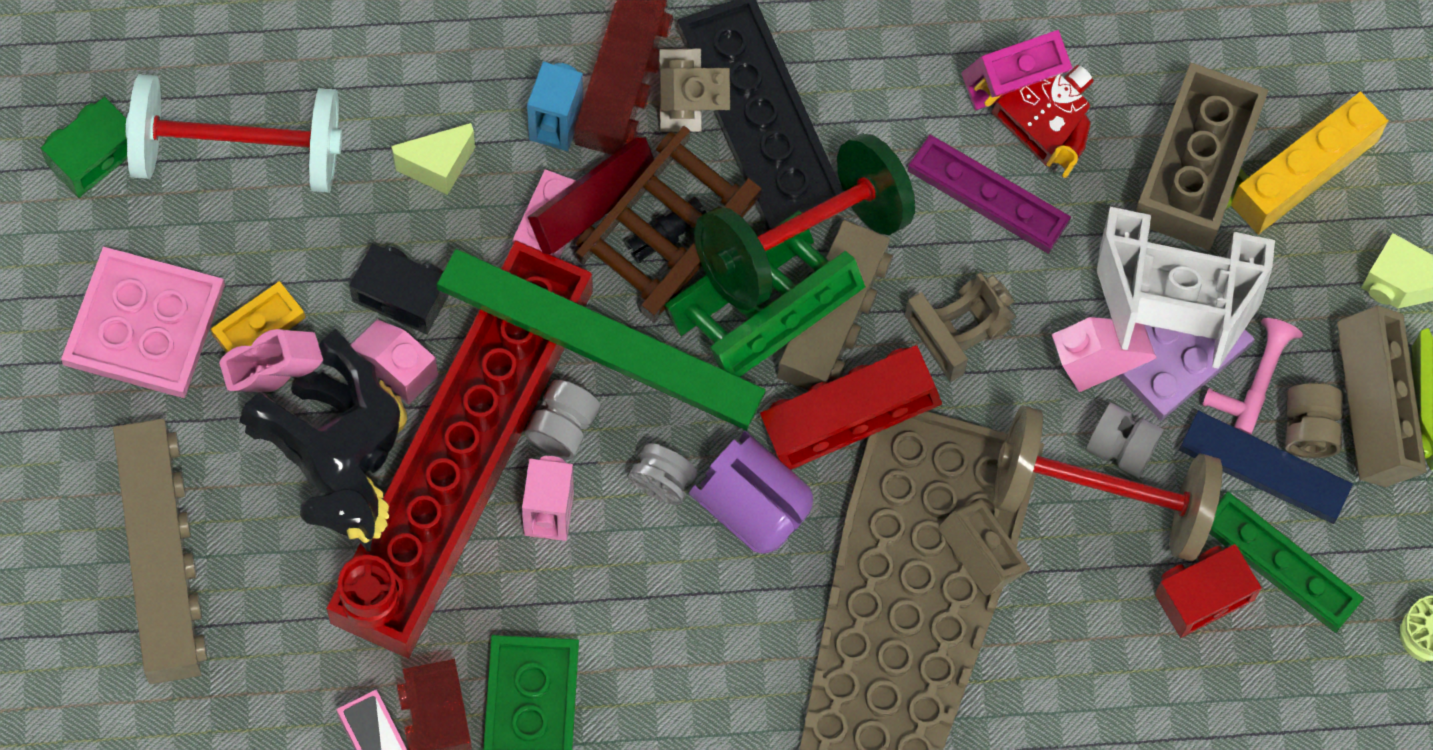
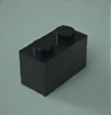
(398, 288)

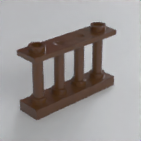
(682, 262)

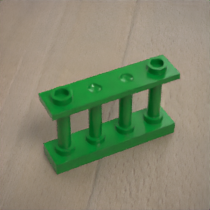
(781, 320)

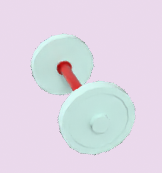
(146, 127)

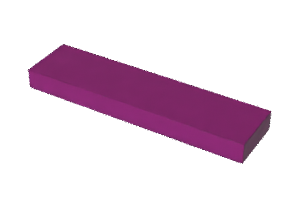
(989, 194)

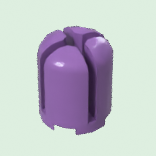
(754, 495)

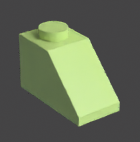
(1401, 275)

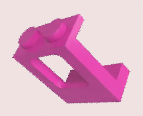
(1017, 67)

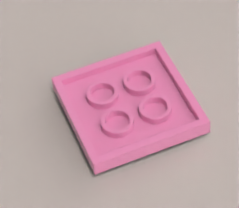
(143, 322)

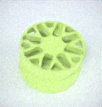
(1417, 630)

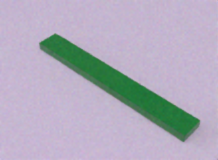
(601, 339)

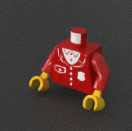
(1048, 116)

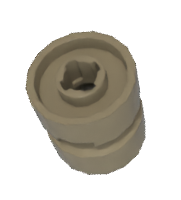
(1313, 425)

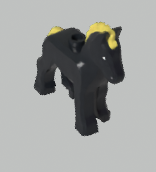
(341, 449)

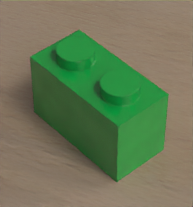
(88, 146)

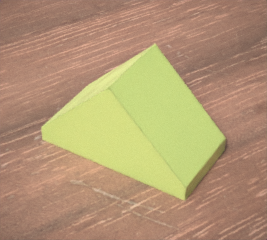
(436, 157)

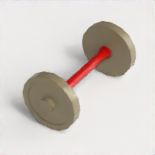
(1192, 507)

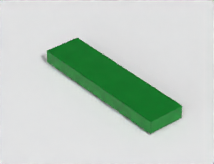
(1284, 563)

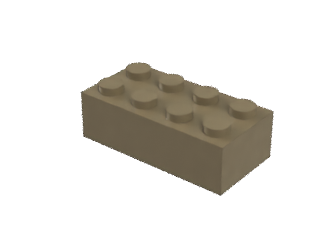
(1201, 155)

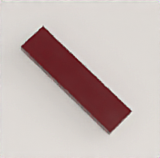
(590, 196)

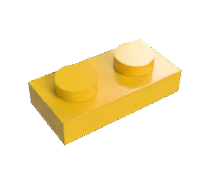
(266, 312)

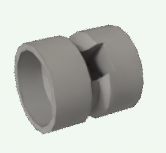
(560, 424)
(1124, 440)

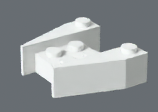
(1181, 286)

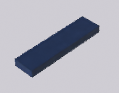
(1267, 467)

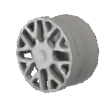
(663, 474)

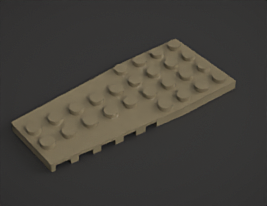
(901, 602)

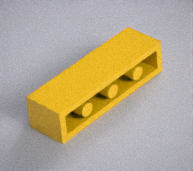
(1309, 163)

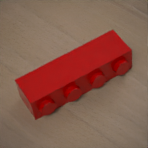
(851, 407)

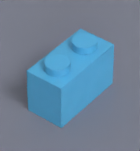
(555, 105)

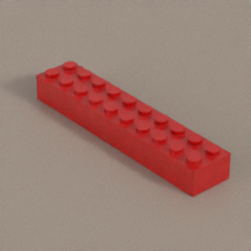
(462, 452)

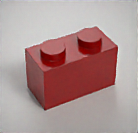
(1207, 589)

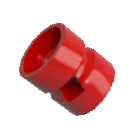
(368, 591)

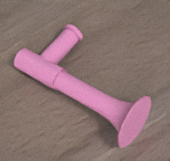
(1278, 336)

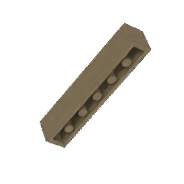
(157, 551)

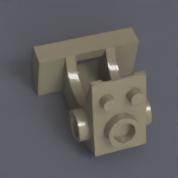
(689, 89)
(989, 305)

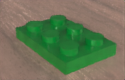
(531, 693)

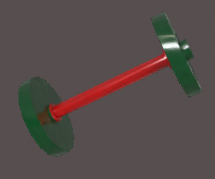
(871, 184)

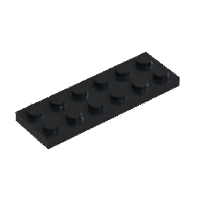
(766, 115)

